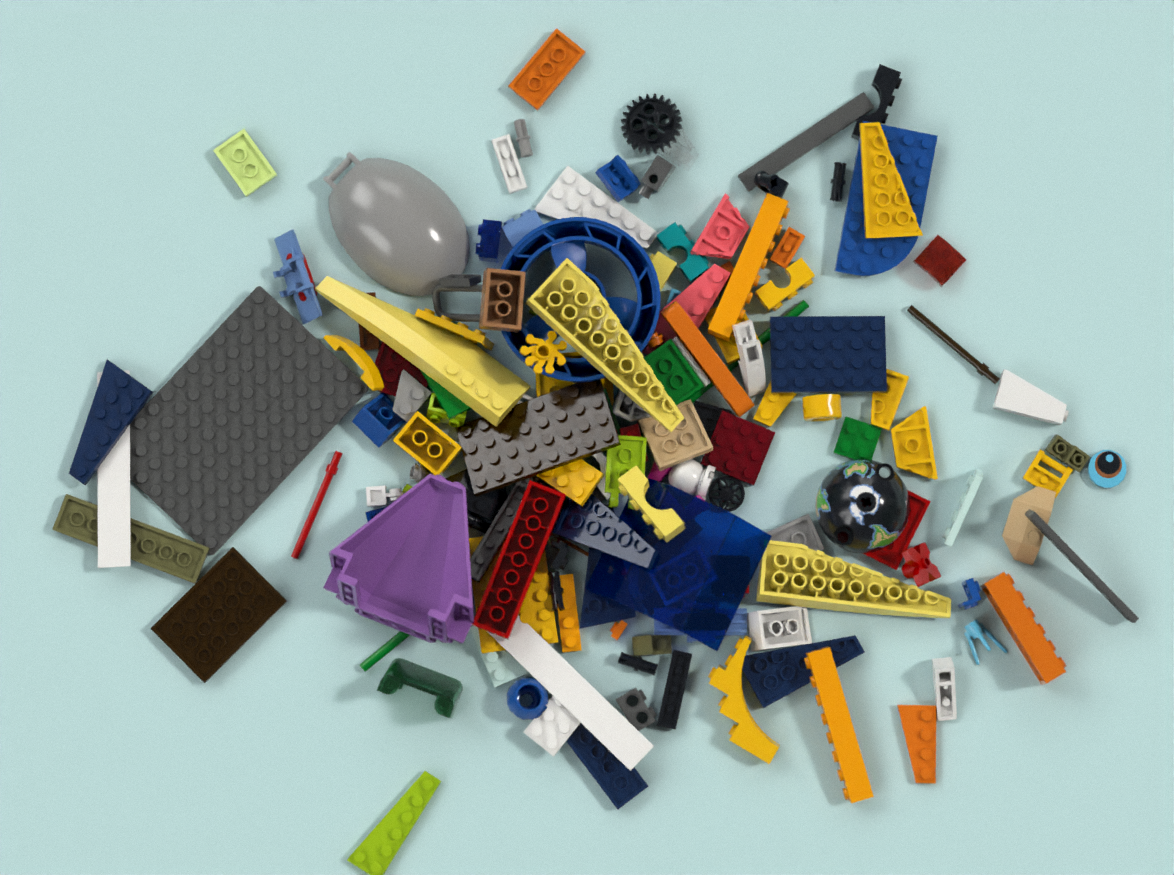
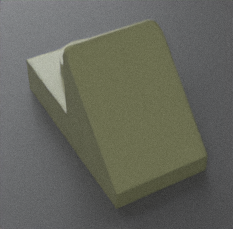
(651, 645)

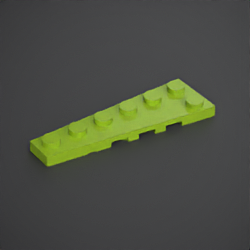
(388, 836)

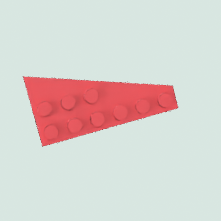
(695, 301)

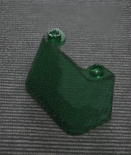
(444, 687)

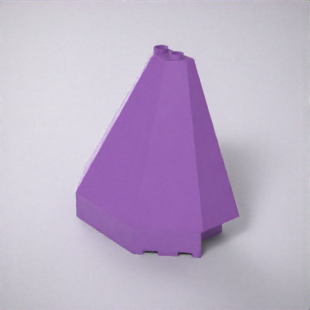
(411, 564)

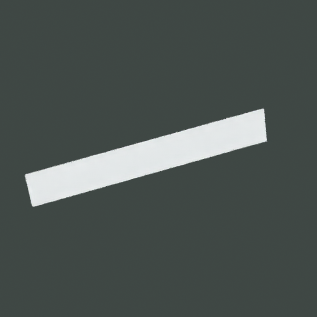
(114, 504)
(575, 694)

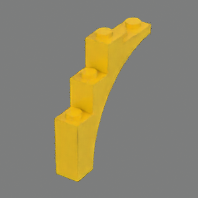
(747, 732)

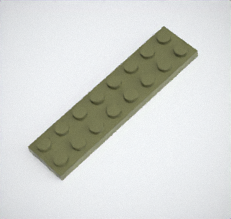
(148, 544)

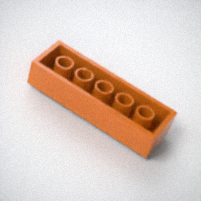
(1023, 628)

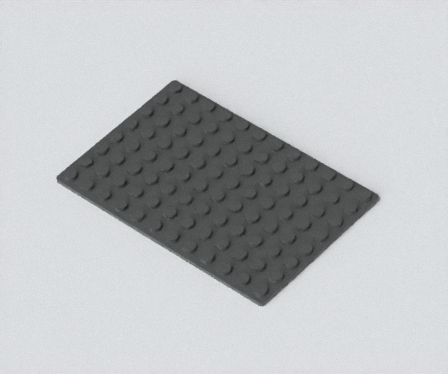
(238, 419)

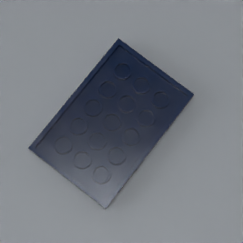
(828, 354)

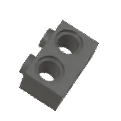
(631, 712)

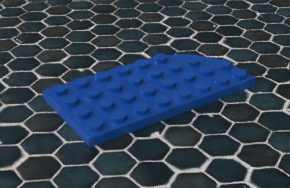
(871, 256)

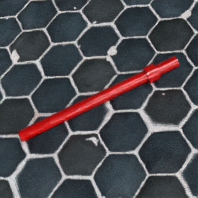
(331, 470)

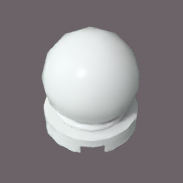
(691, 477)

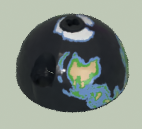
(840, 505)

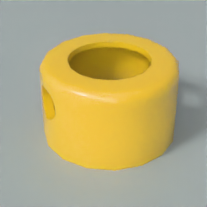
(822, 407)

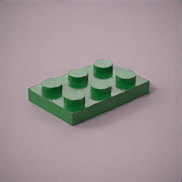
(673, 372)

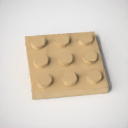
(681, 444)

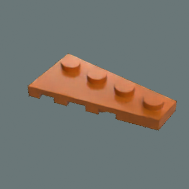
(920, 736)

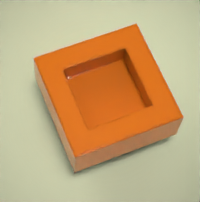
(617, 629)

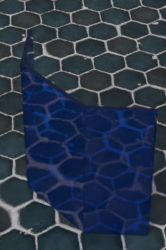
(695, 574)

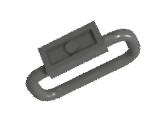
(457, 283)

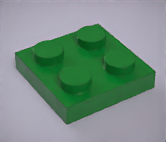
(857, 439)

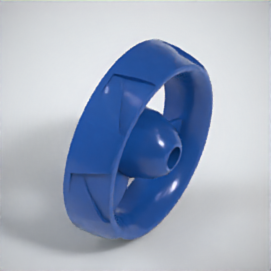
(566, 240)

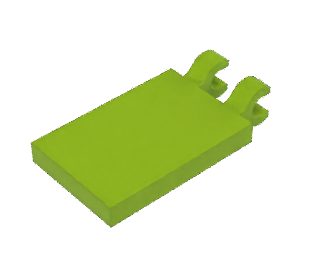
(620, 461)

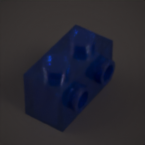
(490, 240)

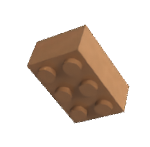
(502, 300)

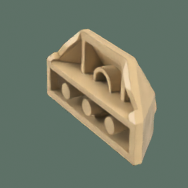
(1019, 532)

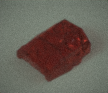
(940, 260)

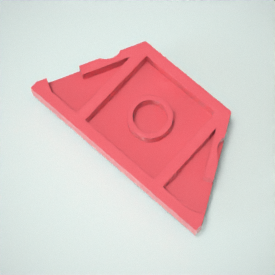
(722, 232)

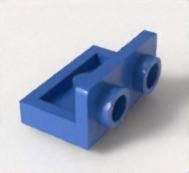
(618, 178)
(972, 592)

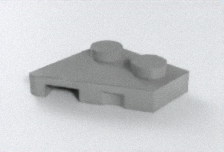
(409, 396)

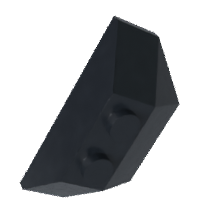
(483, 505)

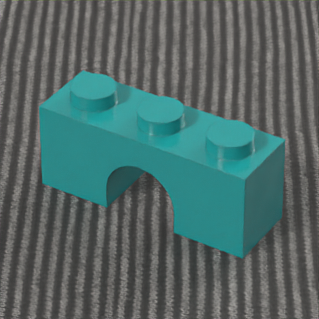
(673, 238)

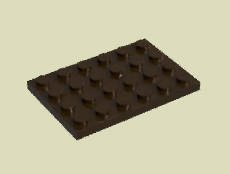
(218, 614)

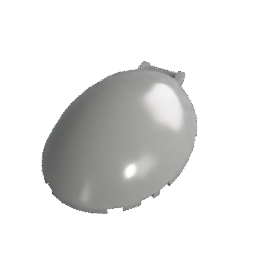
(397, 224)

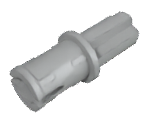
(523, 138)

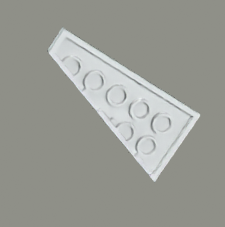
(578, 197)

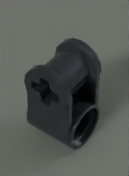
(770, 183)

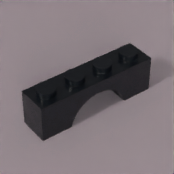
(884, 82)

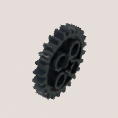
(662, 110)

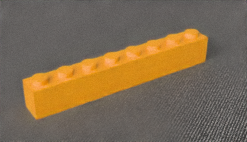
(748, 267)
(839, 725)

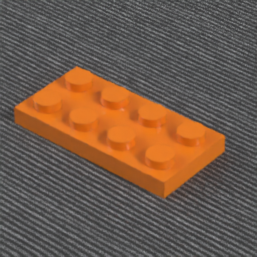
(547, 69)

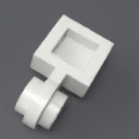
(378, 497)

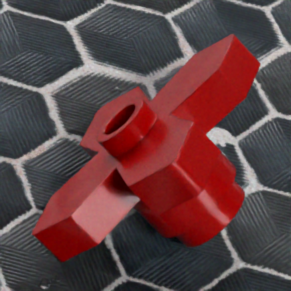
(918, 565)

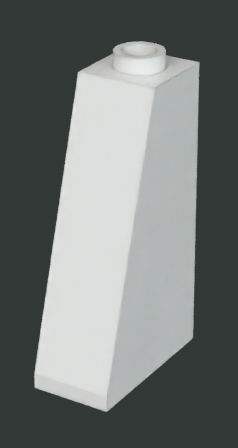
(1027, 400)

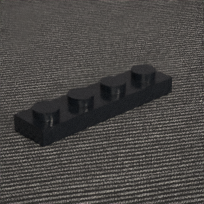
(674, 689)

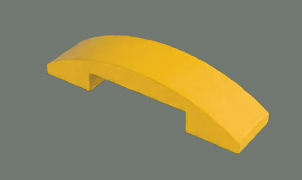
(371, 373)

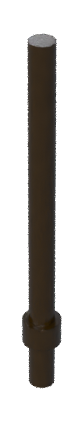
(981, 368)

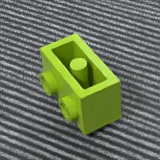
(437, 414)

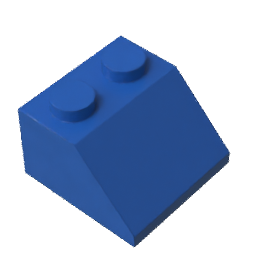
(379, 420)

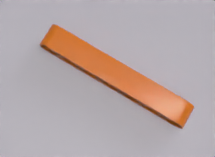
(707, 359)

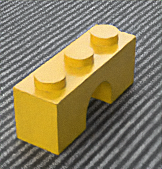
(772, 296)

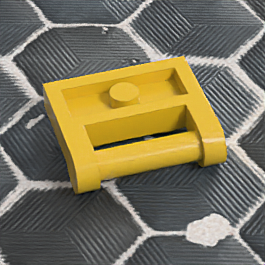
(1041, 477)

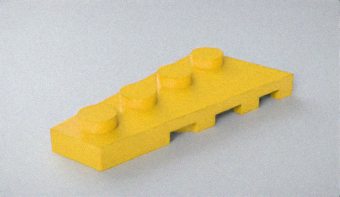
(772, 406)

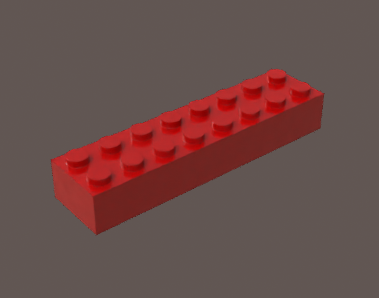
(519, 559)

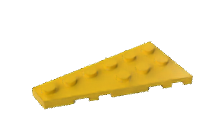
(884, 195)

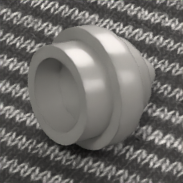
(418, 472)

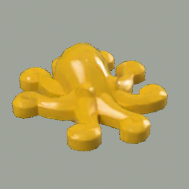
(543, 352)

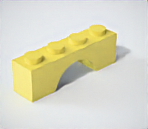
(666, 522)

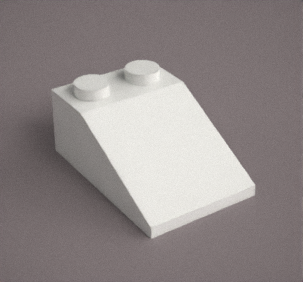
(778, 628)

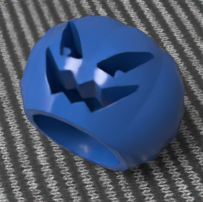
(536, 690)

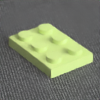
(245, 162)

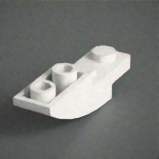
(751, 358)

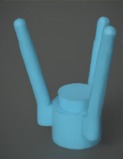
(976, 630)

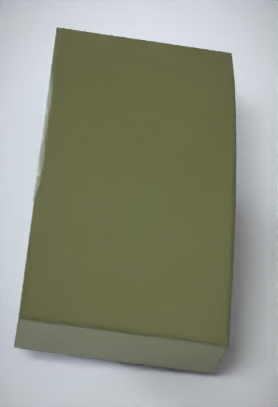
(1067, 453)

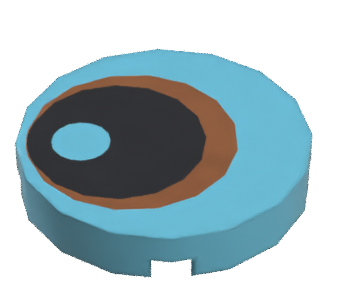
(1107, 469)

